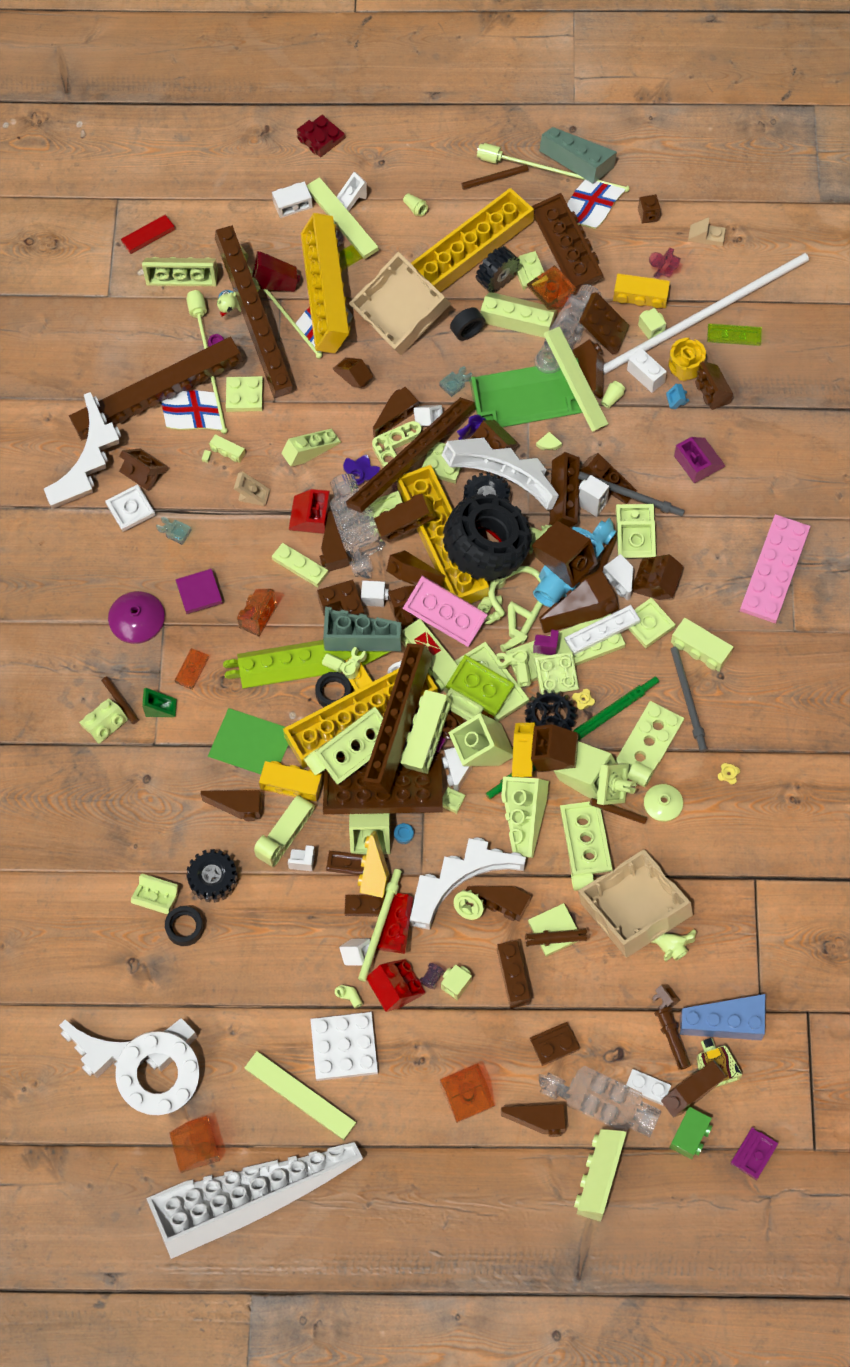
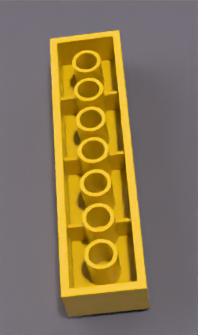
(474, 240)
(324, 283)
(459, 583)
(329, 721)

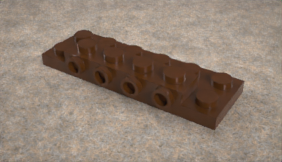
(567, 241)

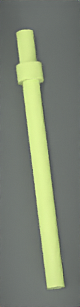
(391, 889)

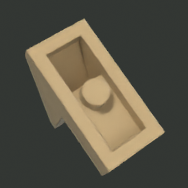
(704, 233)
(251, 490)

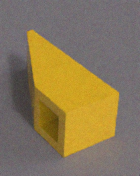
(522, 748)
(375, 872)

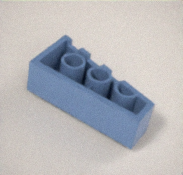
(726, 1019)

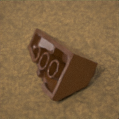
(585, 603)

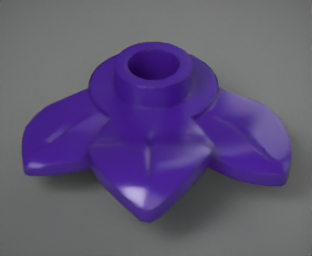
(474, 422)
(360, 468)

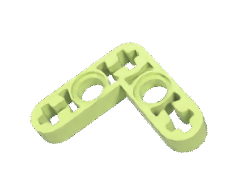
(390, 444)

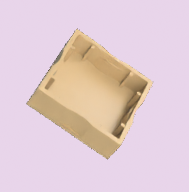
(400, 303)
(635, 903)

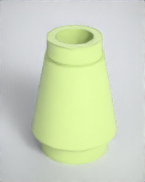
(415, 204)
(613, 393)

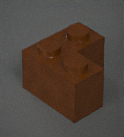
(341, 597)

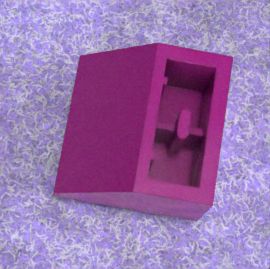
(697, 458)

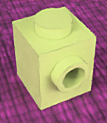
(651, 323)
(456, 981)

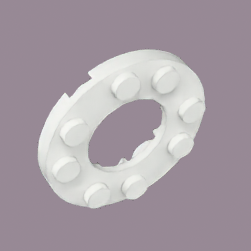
(136, 1051)

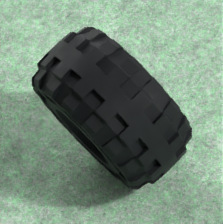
(475, 553)

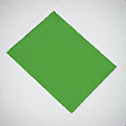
(248, 741)

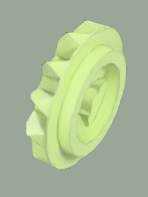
(466, 910)

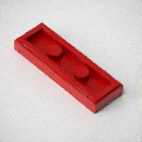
(147, 234)

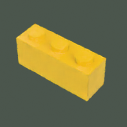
(641, 291)
(290, 781)

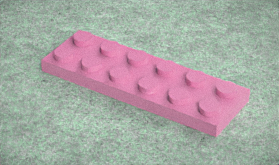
(775, 568)

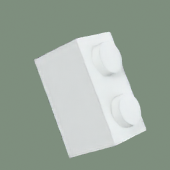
(292, 199)
(646, 370)
(593, 495)

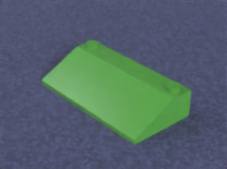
(523, 396)

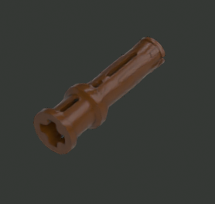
(670, 1028)

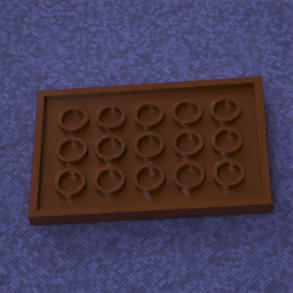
(409, 792)

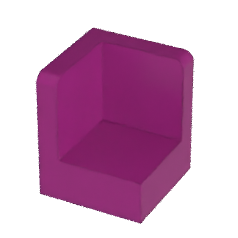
(546, 644)

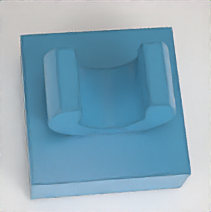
(676, 396)

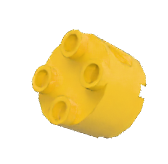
(685, 358)

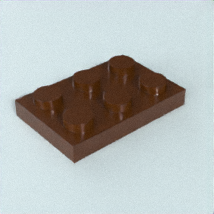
(604, 323)

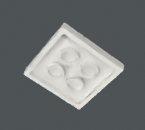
(344, 1046)

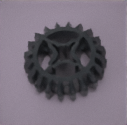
(541, 703)

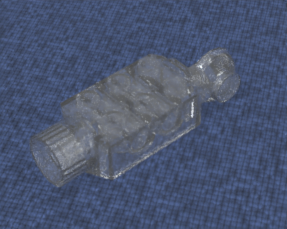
(570, 326)
(356, 529)
(603, 1100)

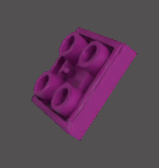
(198, 591)

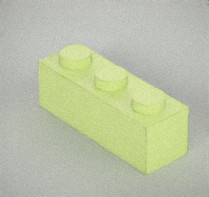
(227, 448)

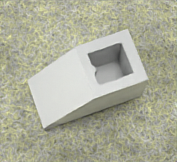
(619, 575)
(457, 772)

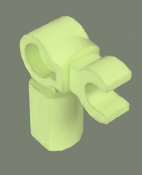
(518, 659)
(349, 668)

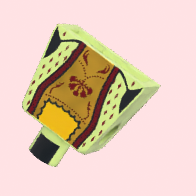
(723, 1059)

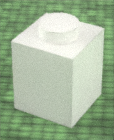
(373, 593)

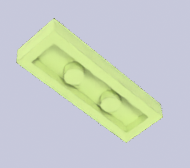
(300, 565)

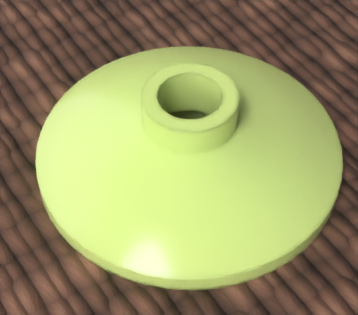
(659, 810)

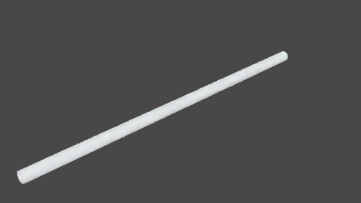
(654, 341)

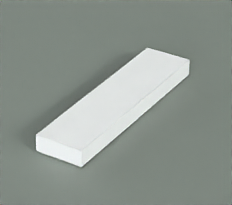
(602, 630)

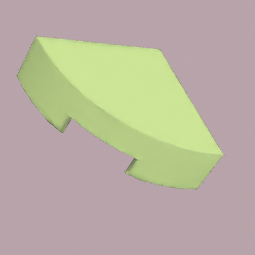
(549, 442)

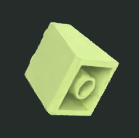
(481, 742)
(586, 774)
(363, 825)

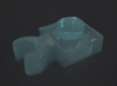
(454, 383)
(175, 531)

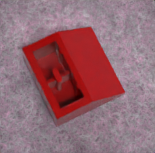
(310, 511)
(395, 984)

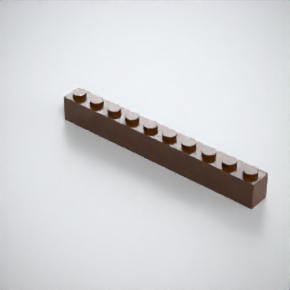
(253, 311)
(162, 385)

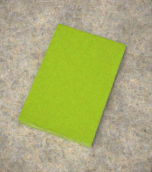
(480, 685)

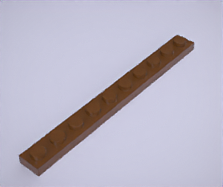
(410, 455)

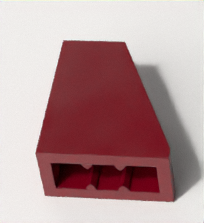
(275, 273)

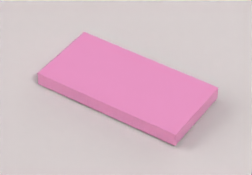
(445, 611)

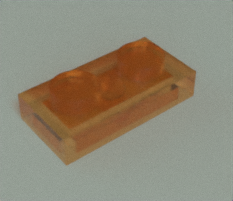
(191, 669)

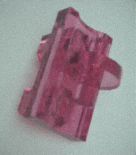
(665, 263)

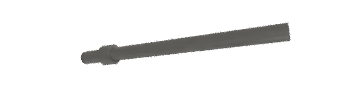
(663, 506)
(698, 731)

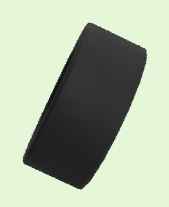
(467, 323)
(327, 678)
(180, 911)

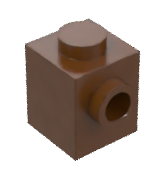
(649, 208)

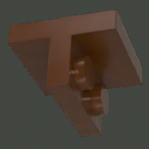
(141, 467)

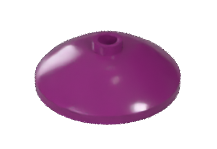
(138, 626)

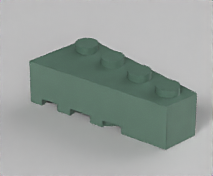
(578, 154)
(347, 631)

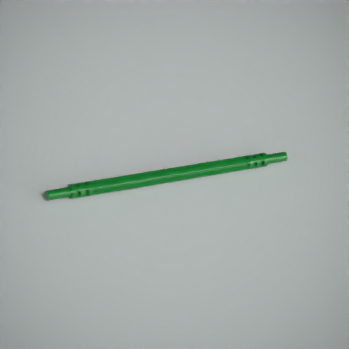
(597, 720)

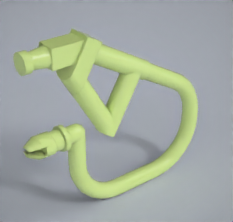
(518, 637)

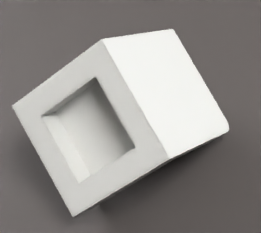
(427, 414)
(302, 859)
(354, 951)

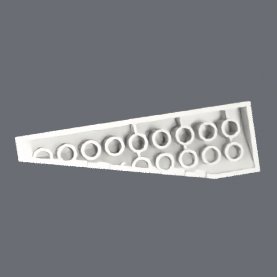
(216, 1206)

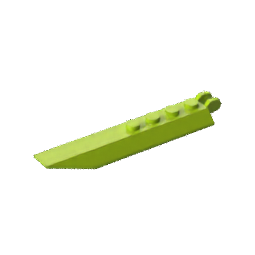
(287, 663)

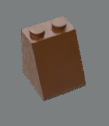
(565, 553)

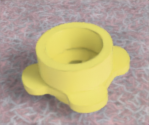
(583, 704)
(732, 770)

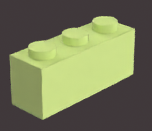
(701, 645)

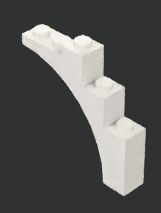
(526, 472)
(75, 482)
(454, 872)
(102, 1054)

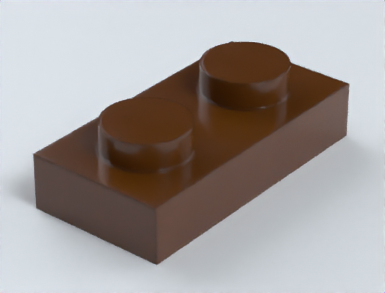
(363, 905)

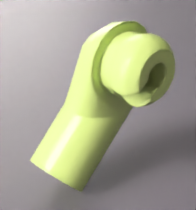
(485, 604)
(349, 993)

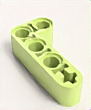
(273, 847)

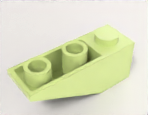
(306, 447)

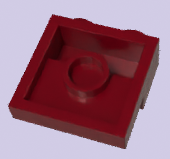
(320, 135)

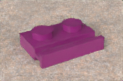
(754, 1153)

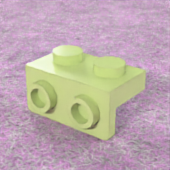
(103, 720)
(155, 894)

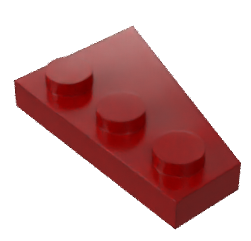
(396, 925)

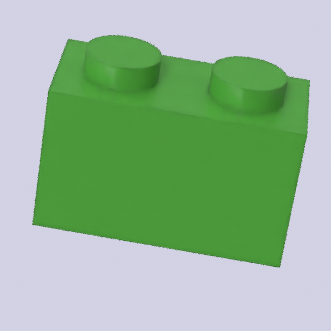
(690, 1133)

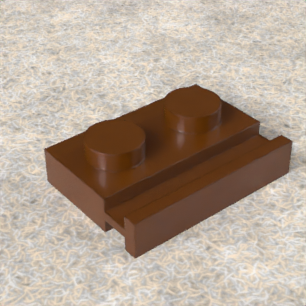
(554, 1044)

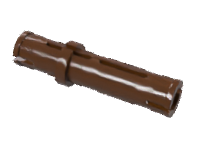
(555, 937)

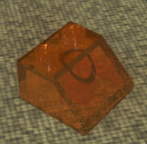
(552, 288)
(257, 611)
(467, 1093)
(194, 1144)

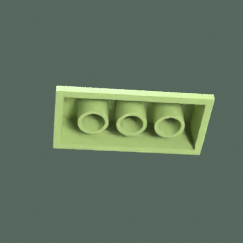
(180, 271)
(517, 314)
(601, 1174)

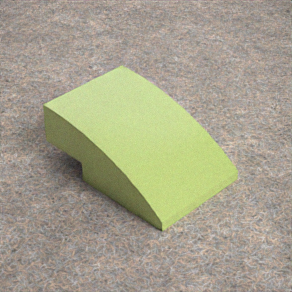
(635, 530)

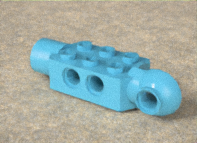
(551, 586)

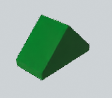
(158, 704)

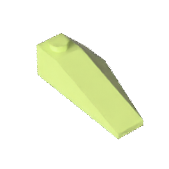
(525, 807)

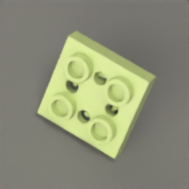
(614, 784)

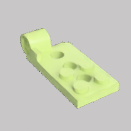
(325, 755)
(643, 771)
(580, 867)

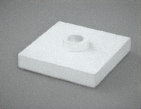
(130, 508)

